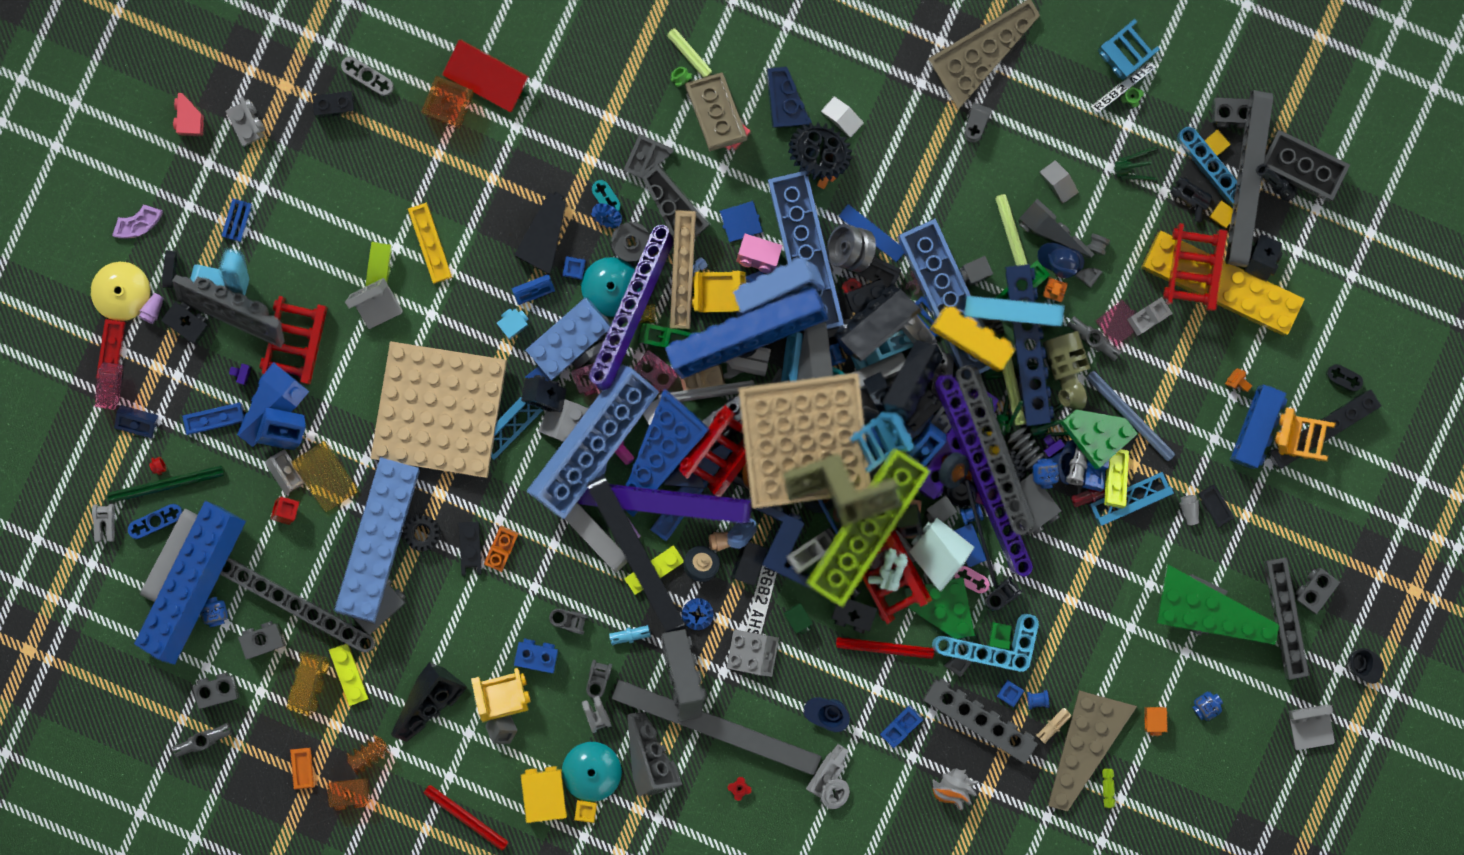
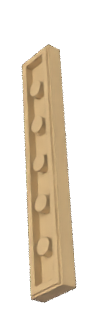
(682, 269)

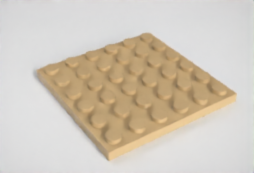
(439, 409)
(798, 425)

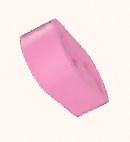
(974, 575)

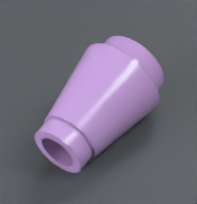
(151, 309)

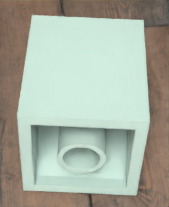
(940, 552)

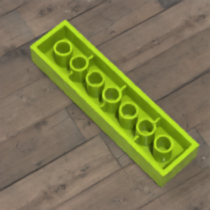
(861, 540)

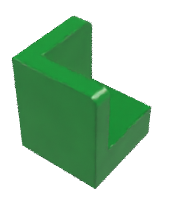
(999, 635)

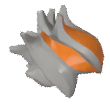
(954, 788)

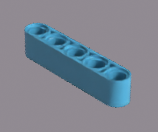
(1209, 157)

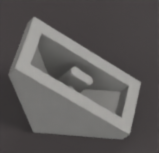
(1059, 181)

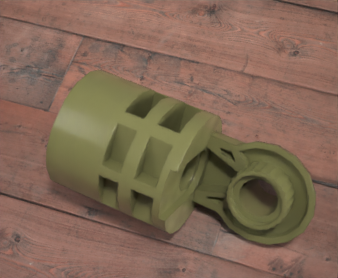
(1067, 359)

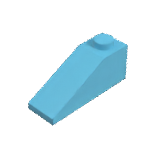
(895, 344)

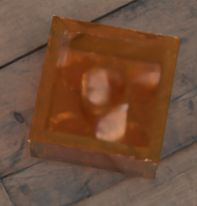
(447, 102)

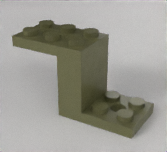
(832, 474)

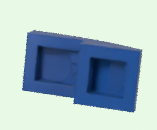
(1094, 478)
(901, 726)

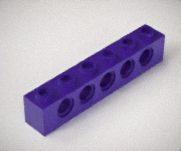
(934, 489)

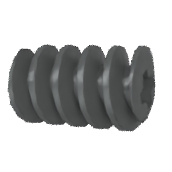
(1025, 447)

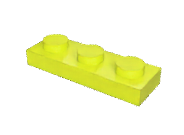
(1117, 480)
(662, 563)
(348, 674)

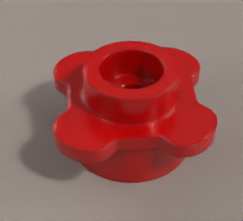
(734, 788)

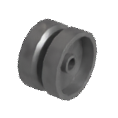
(851, 248)

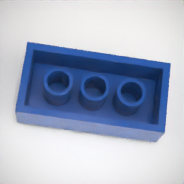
(1258, 426)

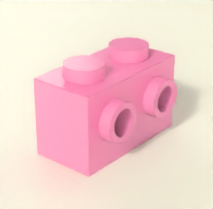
(759, 253)

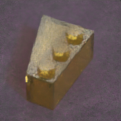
(307, 683)

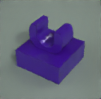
(242, 373)
(1053, 446)

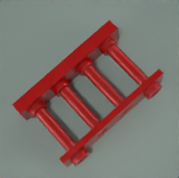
(1215, 261)
(314, 334)
(729, 467)
(910, 578)

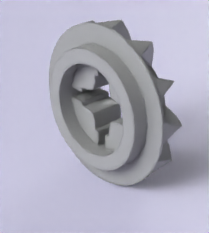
(841, 793)

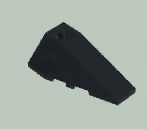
(430, 694)

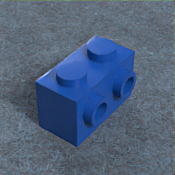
(536, 656)

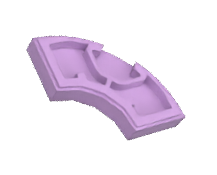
(137, 224)

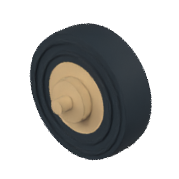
(701, 563)

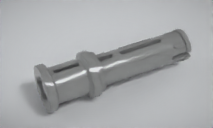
(1077, 469)

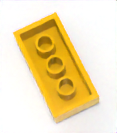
(972, 339)

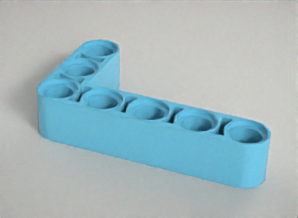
(231, 274)
(1014, 311)
(991, 652)

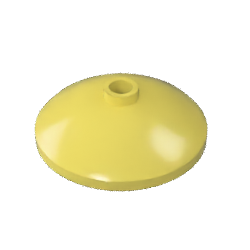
(134, 292)

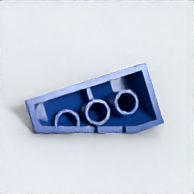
(275, 391)

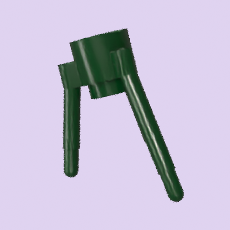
(1123, 167)
(1004, 424)
(1039, 429)

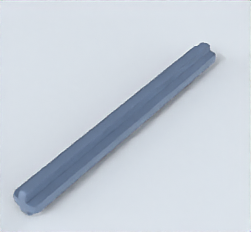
(1130, 415)

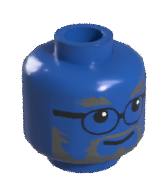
(1045, 473)
(214, 612)
(1207, 706)

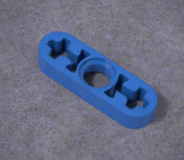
(139, 522)

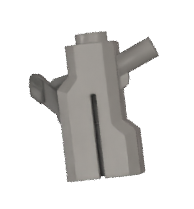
(754, 364)

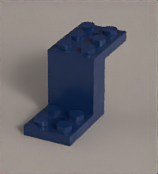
(783, 543)

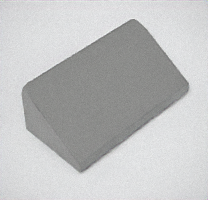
(284, 472)

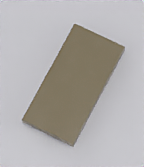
(715, 111)

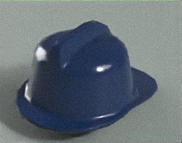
(1060, 259)
(1063, 460)
(827, 713)

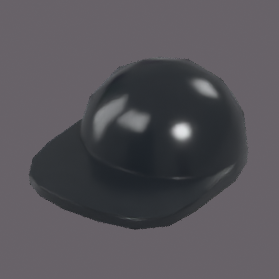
(1365, 665)

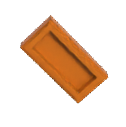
(302, 768)

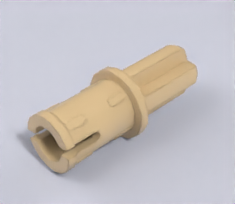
(1054, 725)

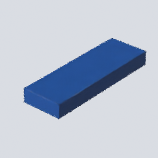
(213, 418)

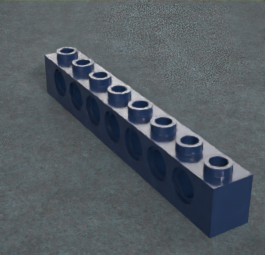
(1032, 416)

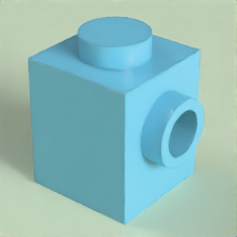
(513, 322)

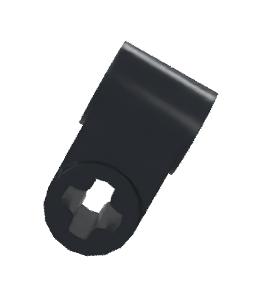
(1003, 593)

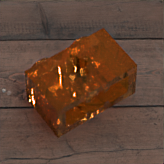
(359, 787)

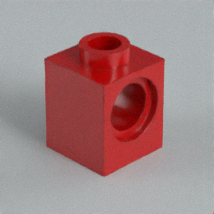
(284, 510)

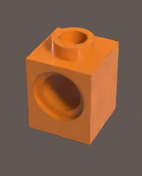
(1155, 720)

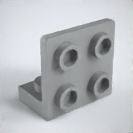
(245, 123)
(375, 303)
(752, 653)
(1312, 727)

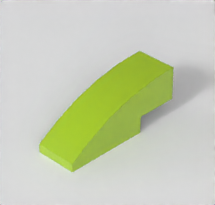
(379, 262)

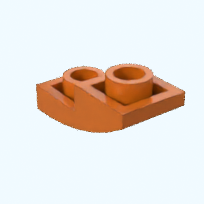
(501, 548)

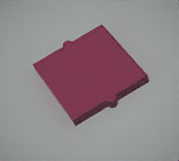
(1115, 322)

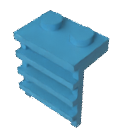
(1120, 64)
(891, 434)

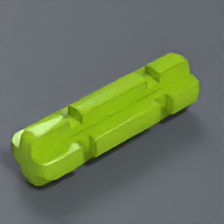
(1108, 788)

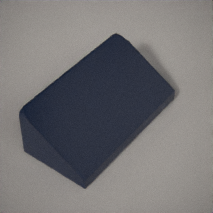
(136, 421)

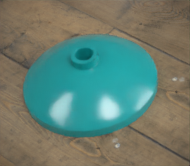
(596, 280)
(596, 757)

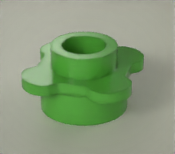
(680, 76)
(1126, 98)

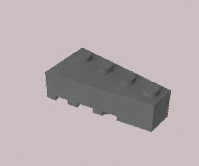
(671, 198)
(683, 674)

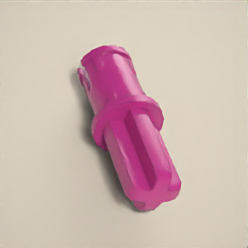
(624, 454)

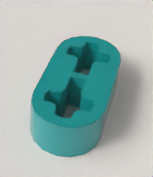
(610, 194)

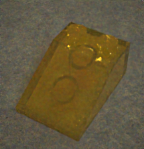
(325, 476)

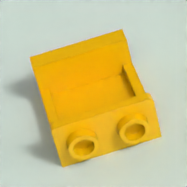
(715, 291)
(501, 696)
(543, 794)

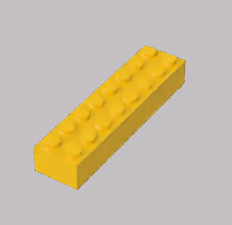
(1237, 291)

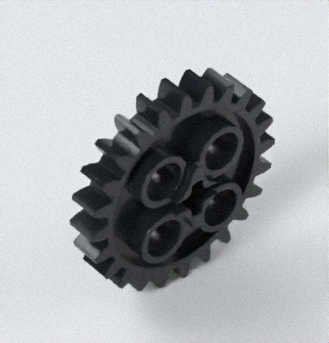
(834, 153)

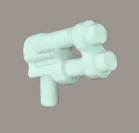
(890, 578)

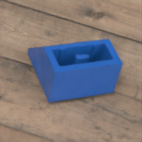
(281, 429)

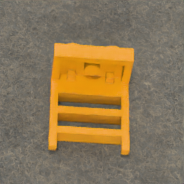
(1290, 435)

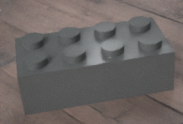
(1305, 166)

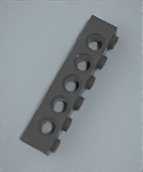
(1286, 617)
(1021, 752)

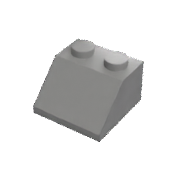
(562, 423)

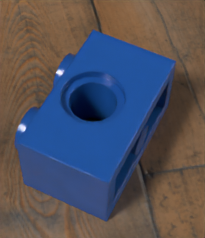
(927, 445)

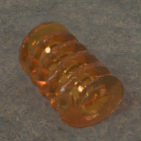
(367, 754)

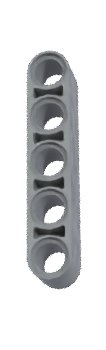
(596, 538)
(168, 555)

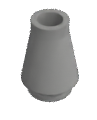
(1190, 508)

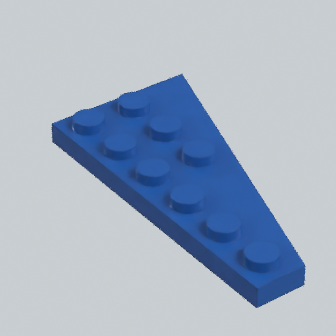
(666, 443)

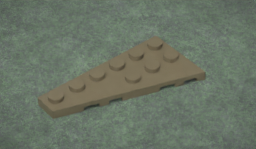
(974, 57)
(1090, 734)

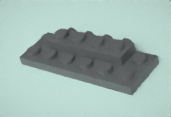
(229, 308)

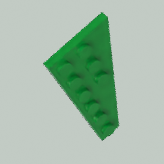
(1200, 608)

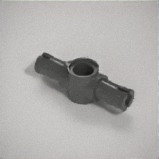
(1103, 344)
(193, 745)

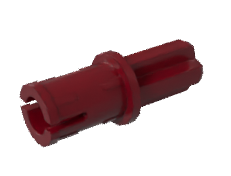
(1087, 496)

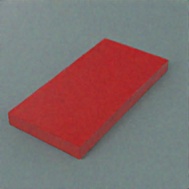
(485, 75)

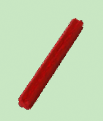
(887, 648)
(466, 817)

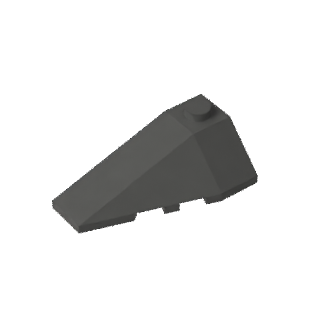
(1042, 222)
(815, 353)
(650, 764)

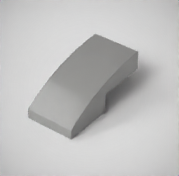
(1149, 316)

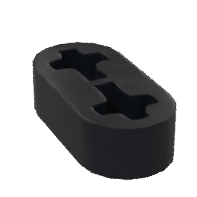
(169, 268)
(1346, 374)

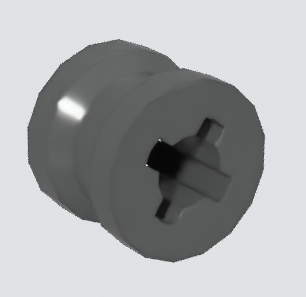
(1098, 244)

